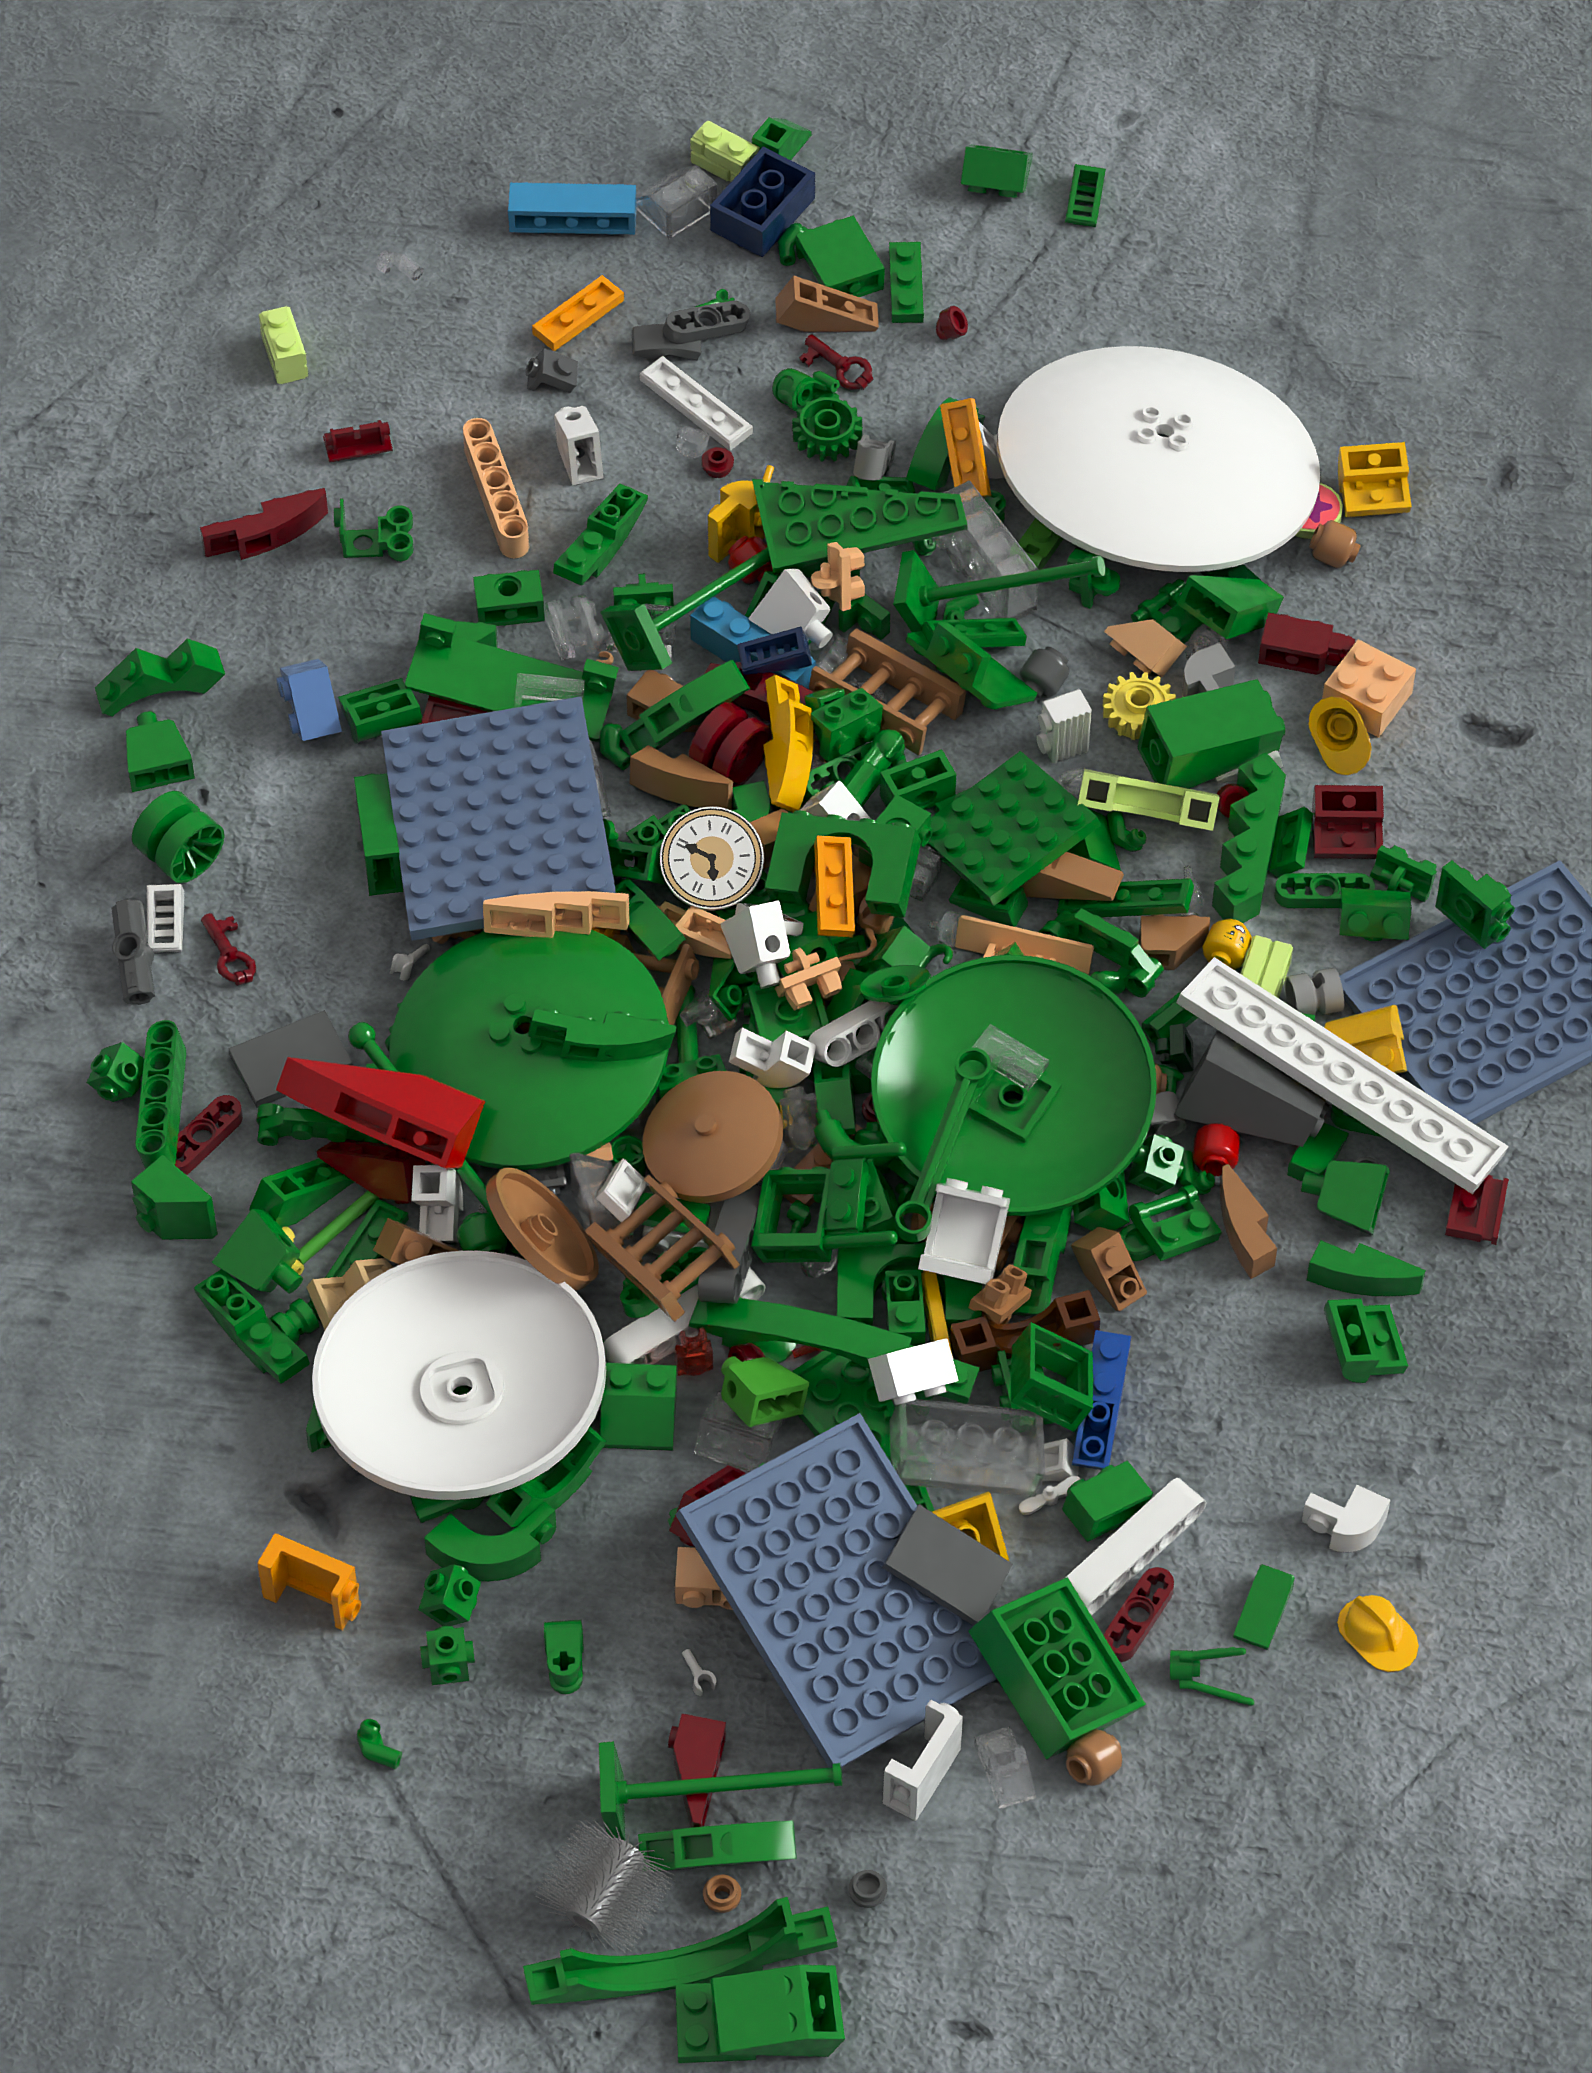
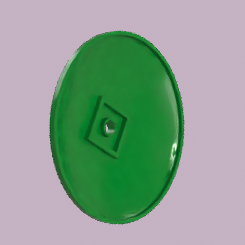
(537, 1105)
(1074, 1123)

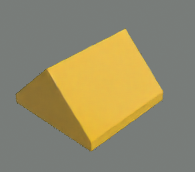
(978, 1520)

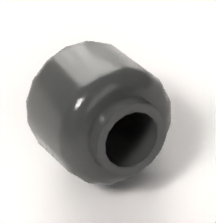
(1045, 671)

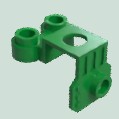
(390, 535)

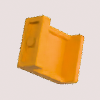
(312, 1573)

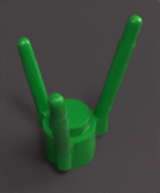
(1186, 1665)

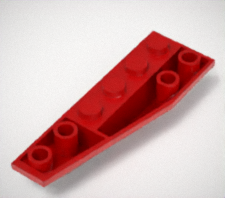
(389, 1106)

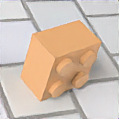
(1372, 684)

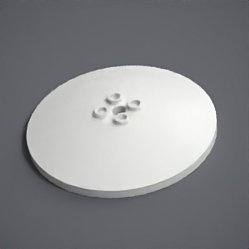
(447, 1323)

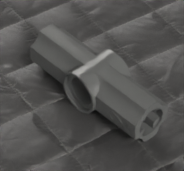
(135, 968)

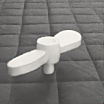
(1049, 1496)

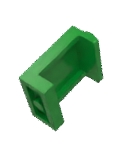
(842, 257)

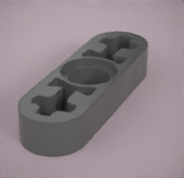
(697, 331)

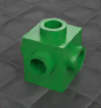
(116, 1072)
(1157, 1164)
(449, 1595)
(447, 1655)

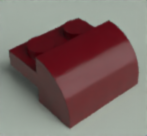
(1347, 821)

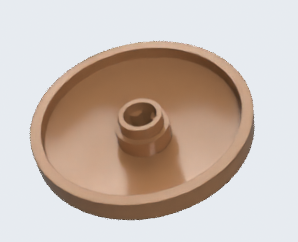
(713, 1136)
(542, 1228)

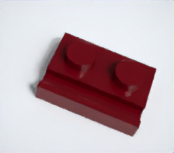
(1477, 1214)

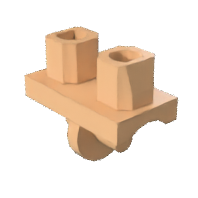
(835, 576)
(795, 985)

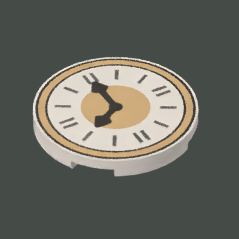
(711, 858)

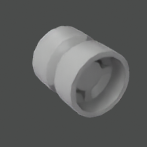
(1317, 993)

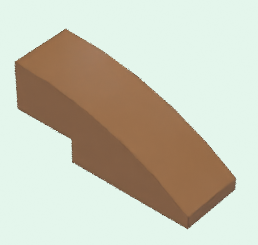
(679, 779)
(1245, 1225)

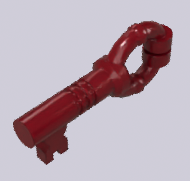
(842, 364)
(229, 953)

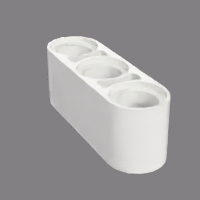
(842, 1033)

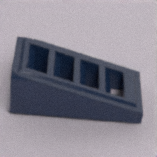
(777, 662)

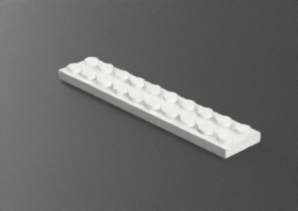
(1342, 1075)

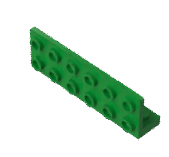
(487, 675)

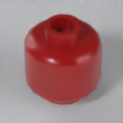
(743, 550)
(1216, 1147)

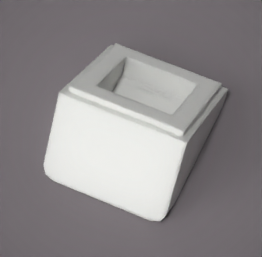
(1059, 1460)

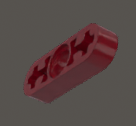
(206, 1121)
(1139, 1598)

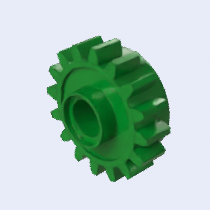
(827, 428)

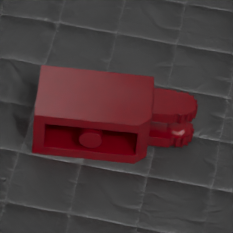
(1301, 644)

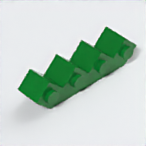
(1254, 828)

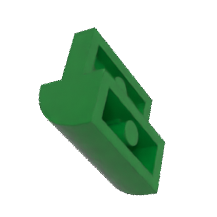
(380, 709)
(1364, 1339)

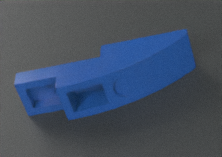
(1098, 1429)

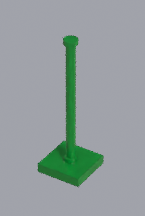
(919, 595)
(637, 632)
(616, 1791)

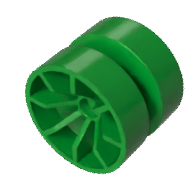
(178, 836)

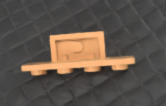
(992, 937)

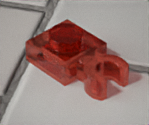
(694, 1354)

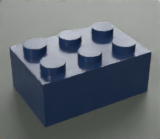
(762, 201)

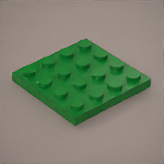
(1009, 828)

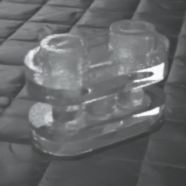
(583, 613)

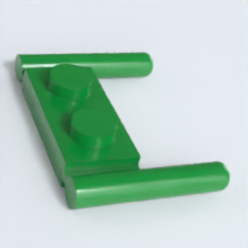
(848, 1196)

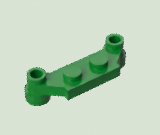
(1111, 943)
(302, 1124)

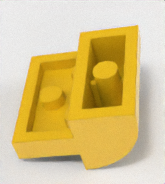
(1374, 479)
(733, 518)
(1375, 1034)

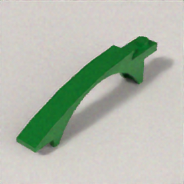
(854, 1340)
(760, 1941)

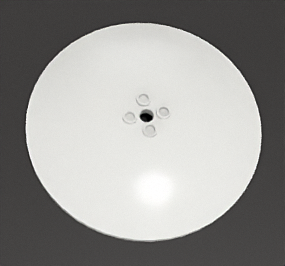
(1209, 497)

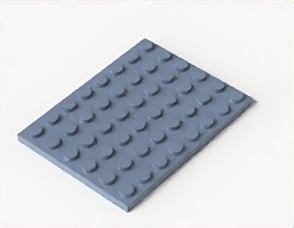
(494, 812)
(1495, 1018)
(804, 1573)

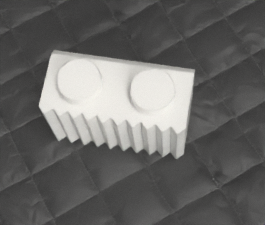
(1064, 726)

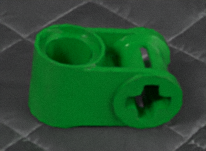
(564, 1652)

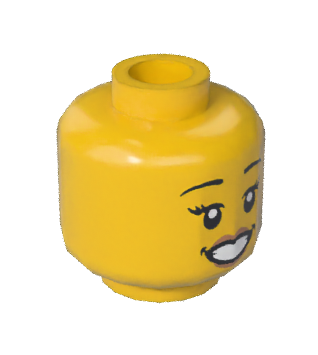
(1227, 942)

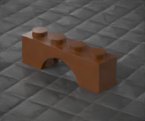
(1067, 1316)

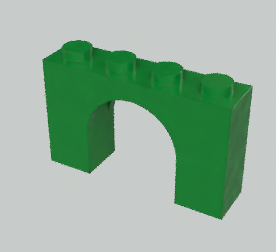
(891, 847)
(865, 1267)

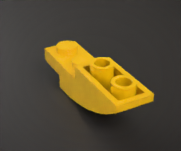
(791, 749)

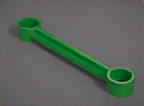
(943, 1144)

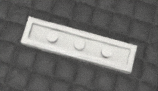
(696, 403)

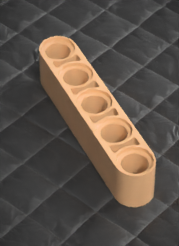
(496, 488)

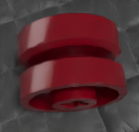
(731, 743)

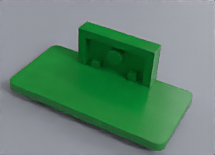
(971, 667)

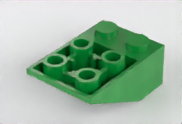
(779, 2012)

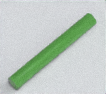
(336, 1226)

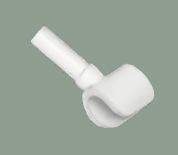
(403, 962)
(698, 1673)

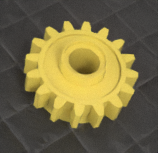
(1128, 700)

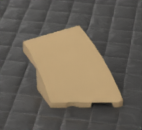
(331, 1293)

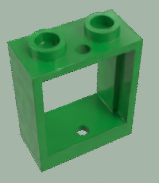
(790, 1247)
(1048, 1398)

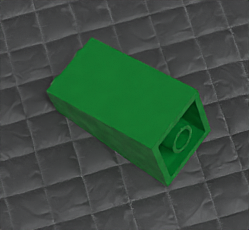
(1208, 733)

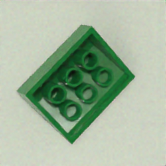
(1056, 1666)

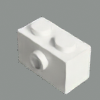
(913, 1370)

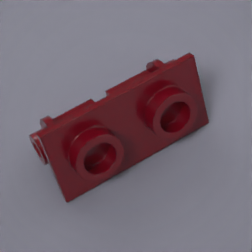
(351, 443)

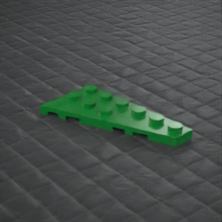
(806, 518)
(842, 1390)

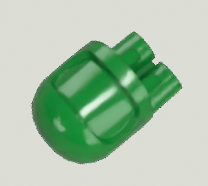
(797, 388)

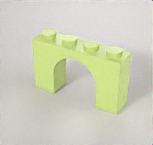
(1149, 799)

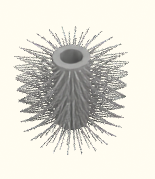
(603, 1887)

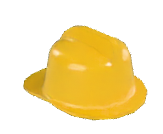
(1340, 735)
(1378, 1633)

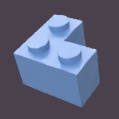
(311, 698)

